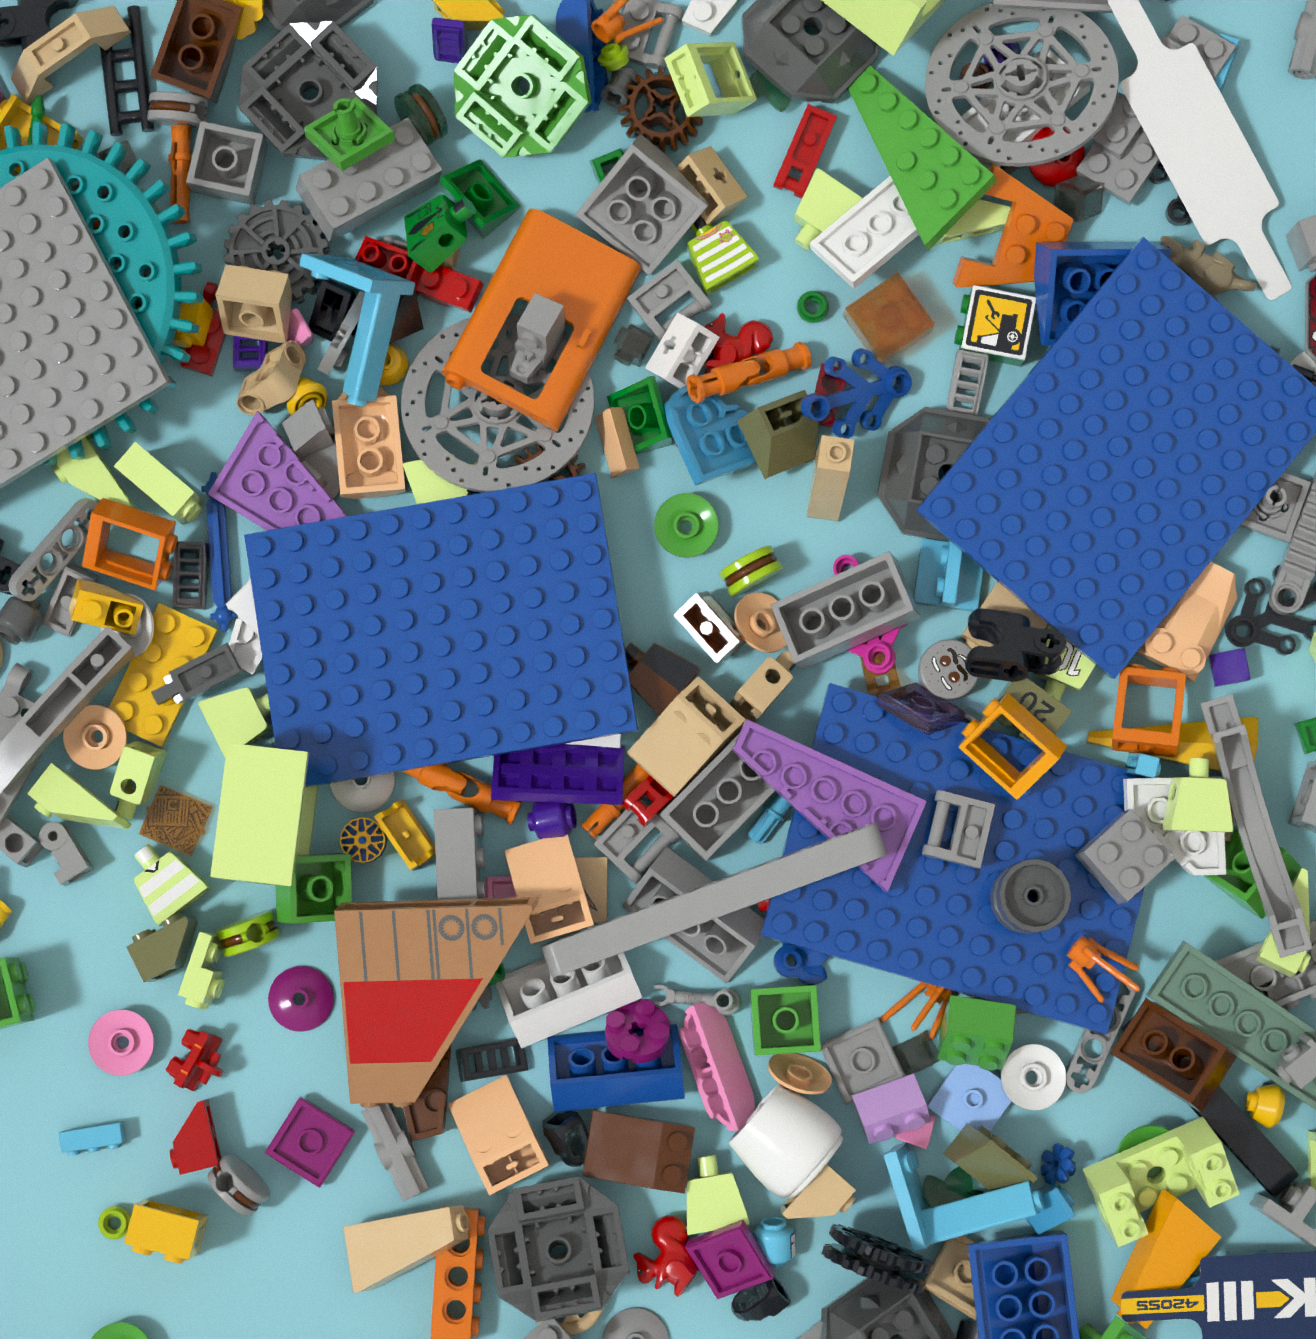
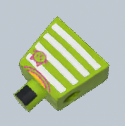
(719, 255)

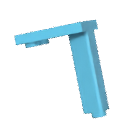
(375, 318)
(957, 1217)

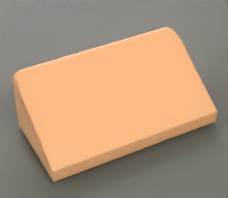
(617, 441)

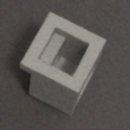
(1298, 1062)

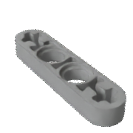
(52, 544)
(1106, 1042)

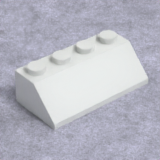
(547, 1005)

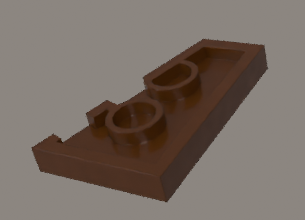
(428, 1113)

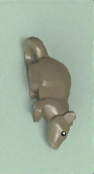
(1210, 272)

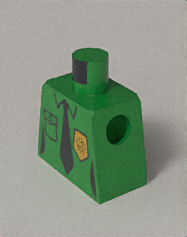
(437, 230)

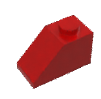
(197, 1142)

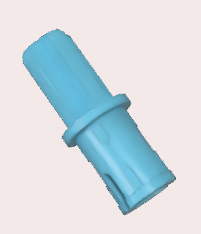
(768, 819)

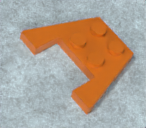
(1028, 222)

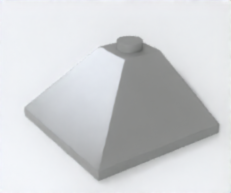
(643, 205)

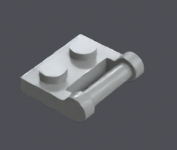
(642, 11)
(662, 293)
(969, 832)
(626, 834)

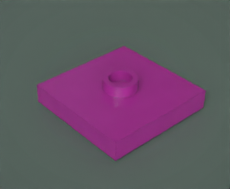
(310, 1142)
(730, 1259)

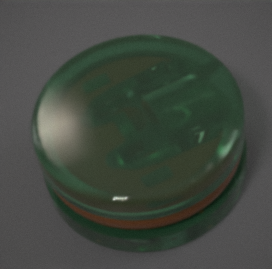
(423, 112)

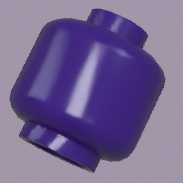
(552, 819)

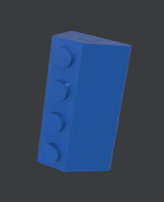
(590, 1076)

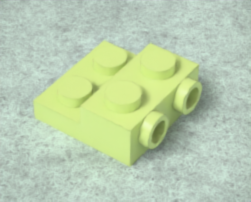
(201, 981)

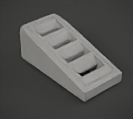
(973, 358)

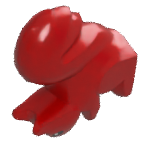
(752, 339)
(673, 1262)

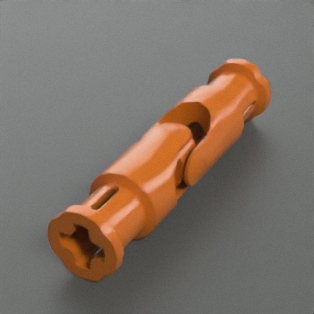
(732, 376)
(454, 783)

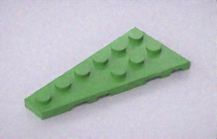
(925, 163)

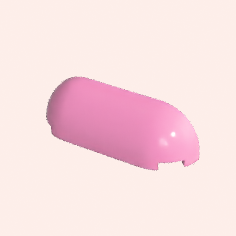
(717, 1066)

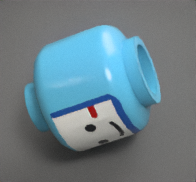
(776, 1240)

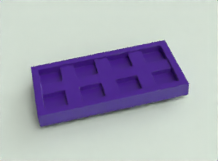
(560, 775)

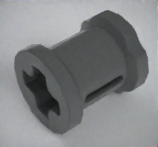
(618, 87)

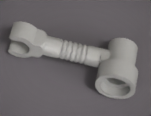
(712, 1000)

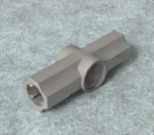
(1304, 53)
(395, 1150)

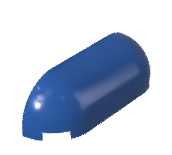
(574, 26)

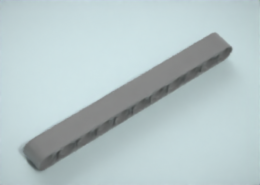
(714, 899)

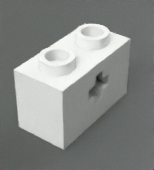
(681, 351)

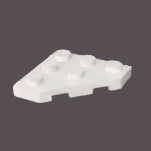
(1193, 850)

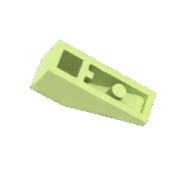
(979, 220)
(90, 475)
(70, 800)
(1268, 953)

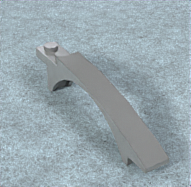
(1255, 827)

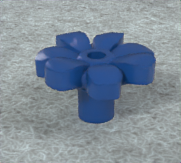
(1058, 1165)

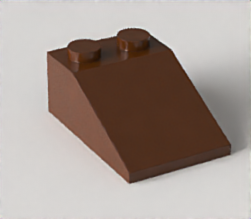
(198, 47)
(1174, 1055)
(638, 1151)

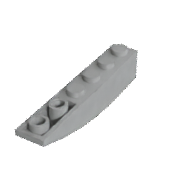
(62, 703)

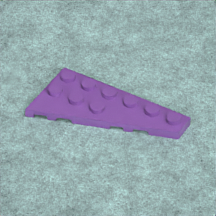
(271, 482)
(833, 794)

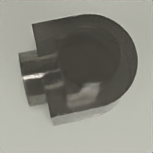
(632, 345)

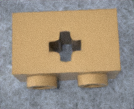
(713, 182)

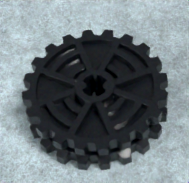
(877, 1259)

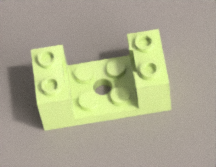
(1189, 1160)

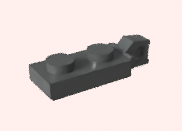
(198, 675)

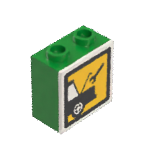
(996, 324)

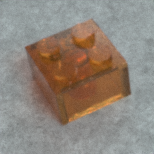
(888, 319)

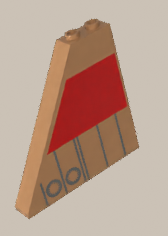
(412, 982)

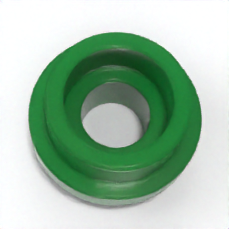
(812, 297)

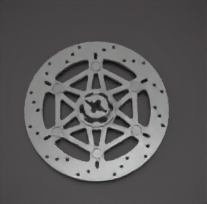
(1022, 83)
(488, 416)

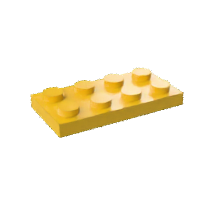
(174, 643)

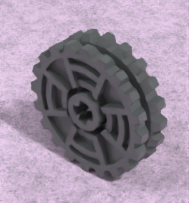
(282, 229)

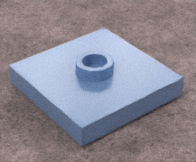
(970, 1097)

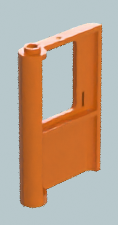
(567, 269)

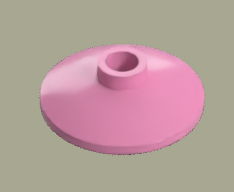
(104, 1042)

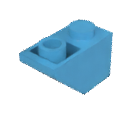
(1057, 1209)

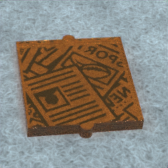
(175, 820)

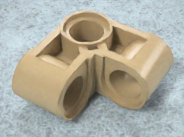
(274, 380)

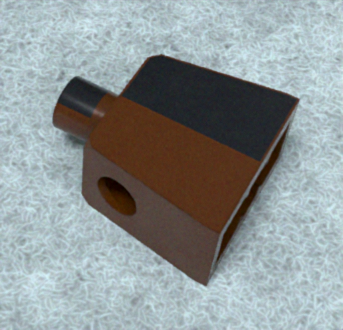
(658, 675)

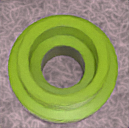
(614, 56)
(104, 1222)

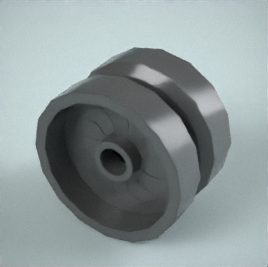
(1048, 889)

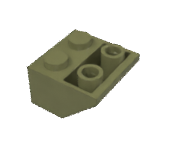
(780, 435)
(163, 950)
(988, 1159)

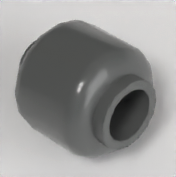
(20, 620)

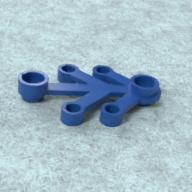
(859, 394)

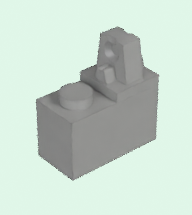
(539, 337)

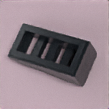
(178, 574)
(463, 1062)

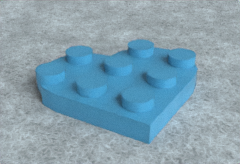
(707, 435)

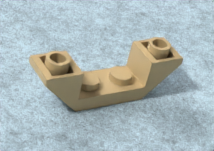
(63, 44)

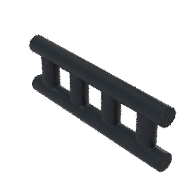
(138, 85)

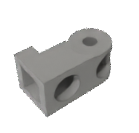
(18, 843)
(66, 852)

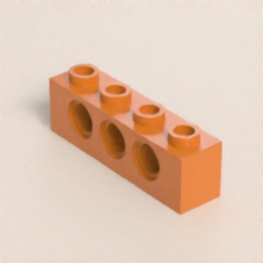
(445, 1290)

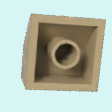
(255, 303)
(822, 1197)

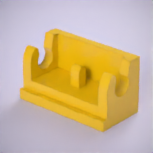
(406, 834)

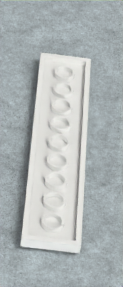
(880, 222)

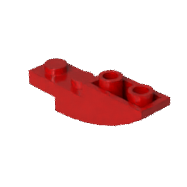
(440, 286)

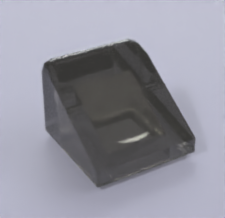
(916, 1053)

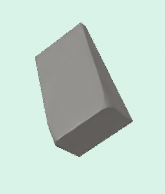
(57, 613)

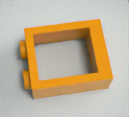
(996, 765)

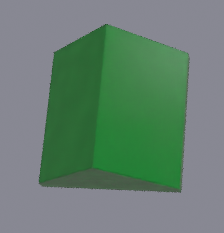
(485, 192)
(643, 415)

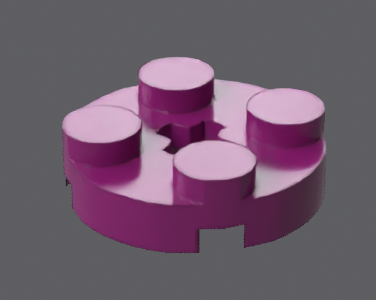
(633, 1016)

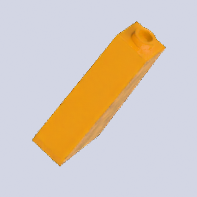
(1168, 1252)

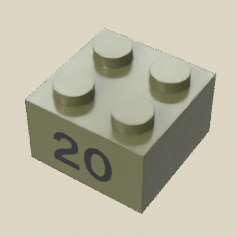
(1038, 703)

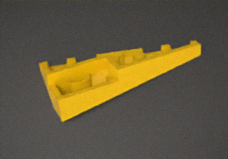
(1193, 741)

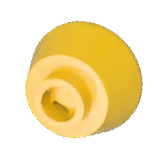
(397, 368)
(307, 391)
(1266, 1104)

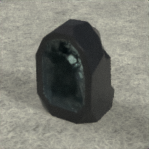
(567, 1136)
(760, 1301)

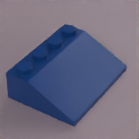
(1069, 276)
(1024, 1287)

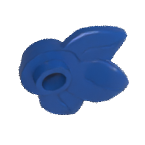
(806, 967)

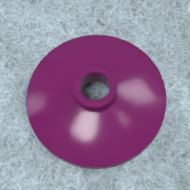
(317, 995)

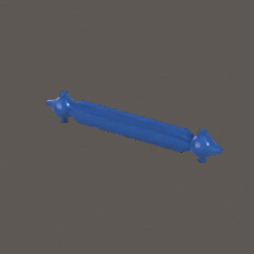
(218, 557)

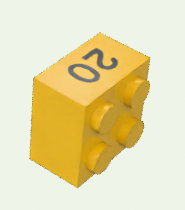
(165, 1230)

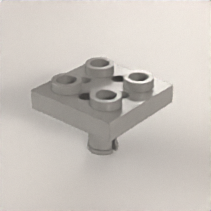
(1280, 525)

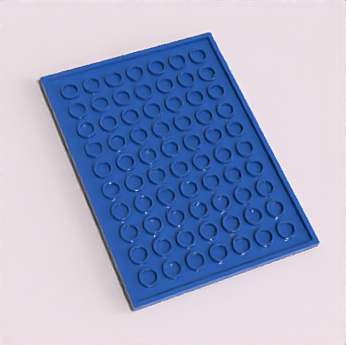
(1125, 458)
(442, 631)
(939, 913)

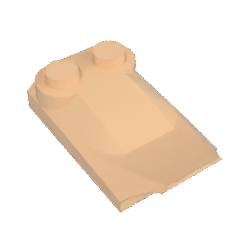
(368, 447)
(1193, 623)

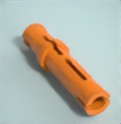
(180, 163)
(606, 813)

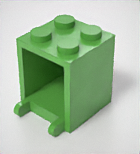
(15, 1003)

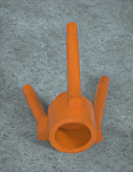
(611, 24)
(1087, 953)
(935, 995)

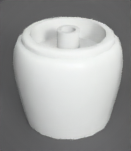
(787, 1141)

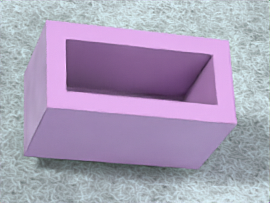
(891, 1109)

